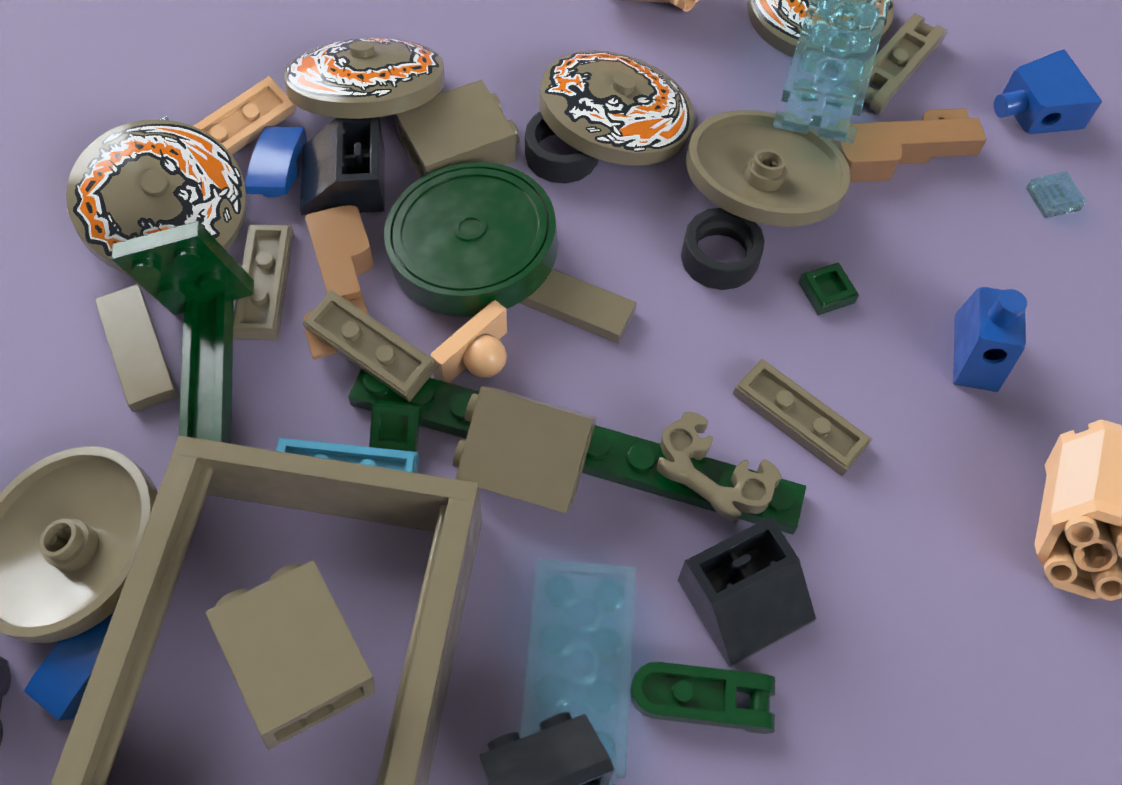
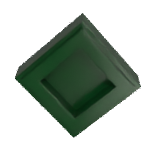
(828, 288)
(395, 425)

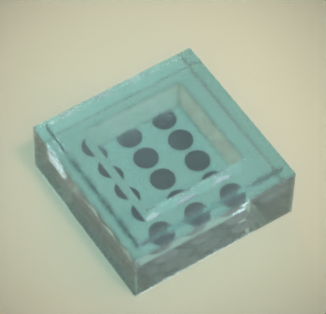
(1055, 194)

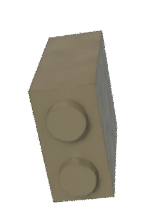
(457, 129)
(524, 448)
(290, 652)

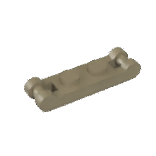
(900, 60)

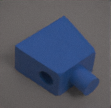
(1048, 96)
(991, 322)

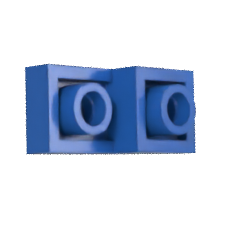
(274, 161)
(66, 672)

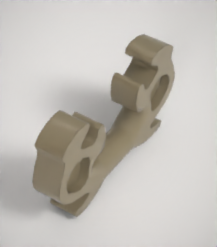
(751, 489)

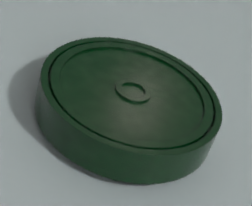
(471, 238)

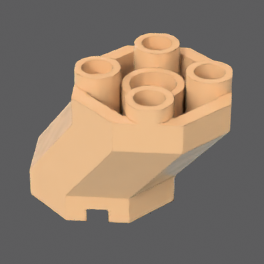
(1082, 513)

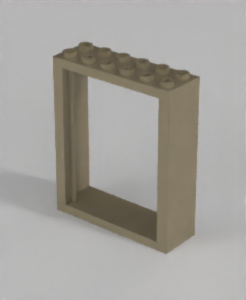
(300, 483)

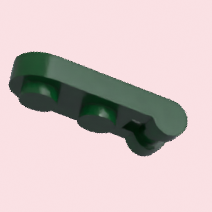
(703, 696)

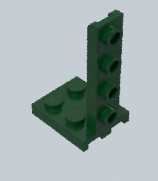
(198, 278)

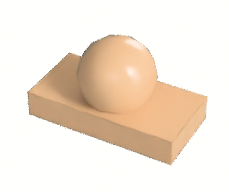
(474, 346)

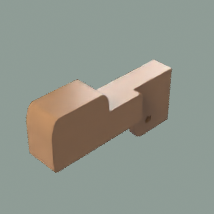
(884, 145)
(341, 255)

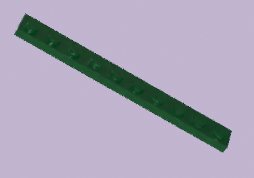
(610, 454)

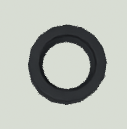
(552, 166)
(716, 273)

